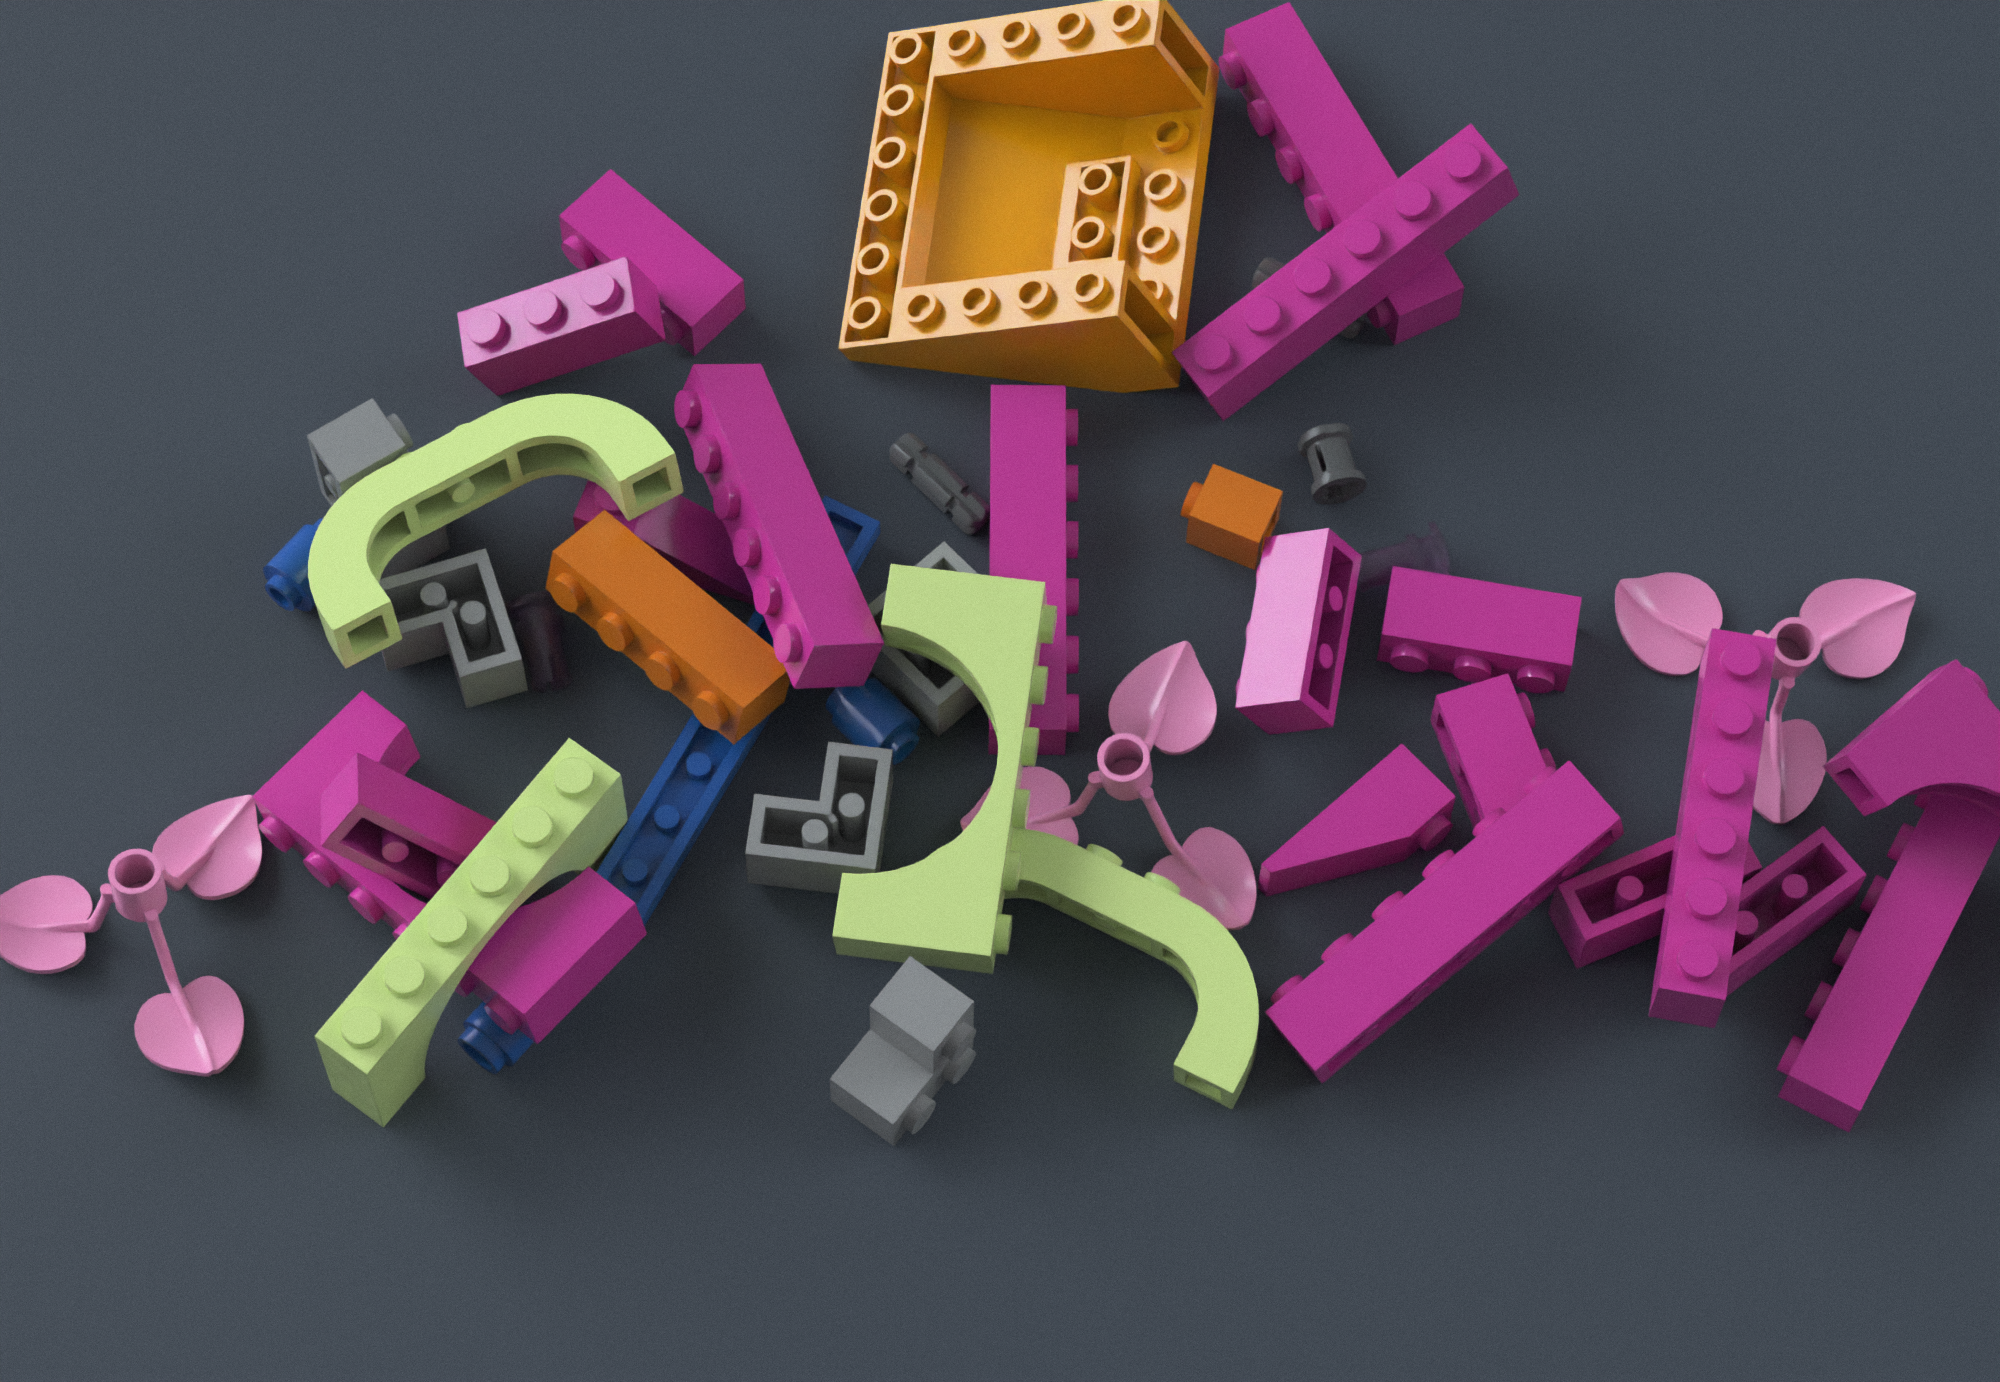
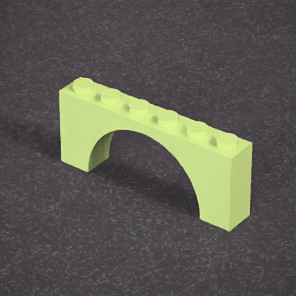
(952, 902)
(383, 1029)

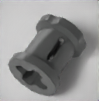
(1331, 463)

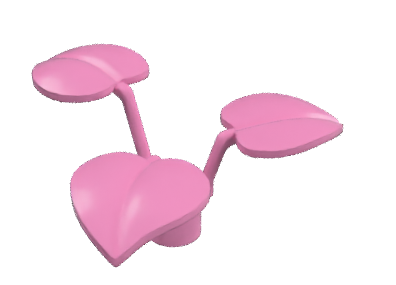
(1850, 620)
(1174, 709)
(208, 850)

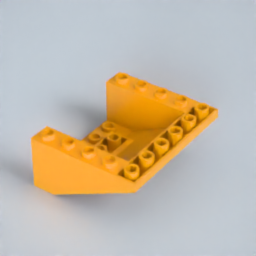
(1035, 198)

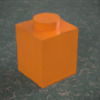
(1231, 515)

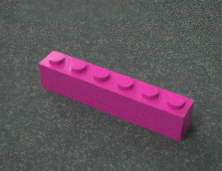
(1326, 151)
(1347, 272)
(778, 526)
(1032, 531)
(1713, 829)
(1444, 920)
(1888, 959)

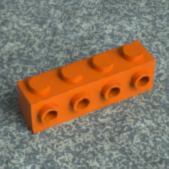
(667, 626)

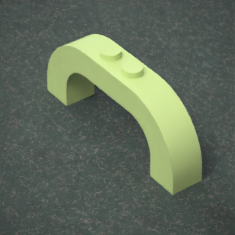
(461, 473)
(1168, 927)

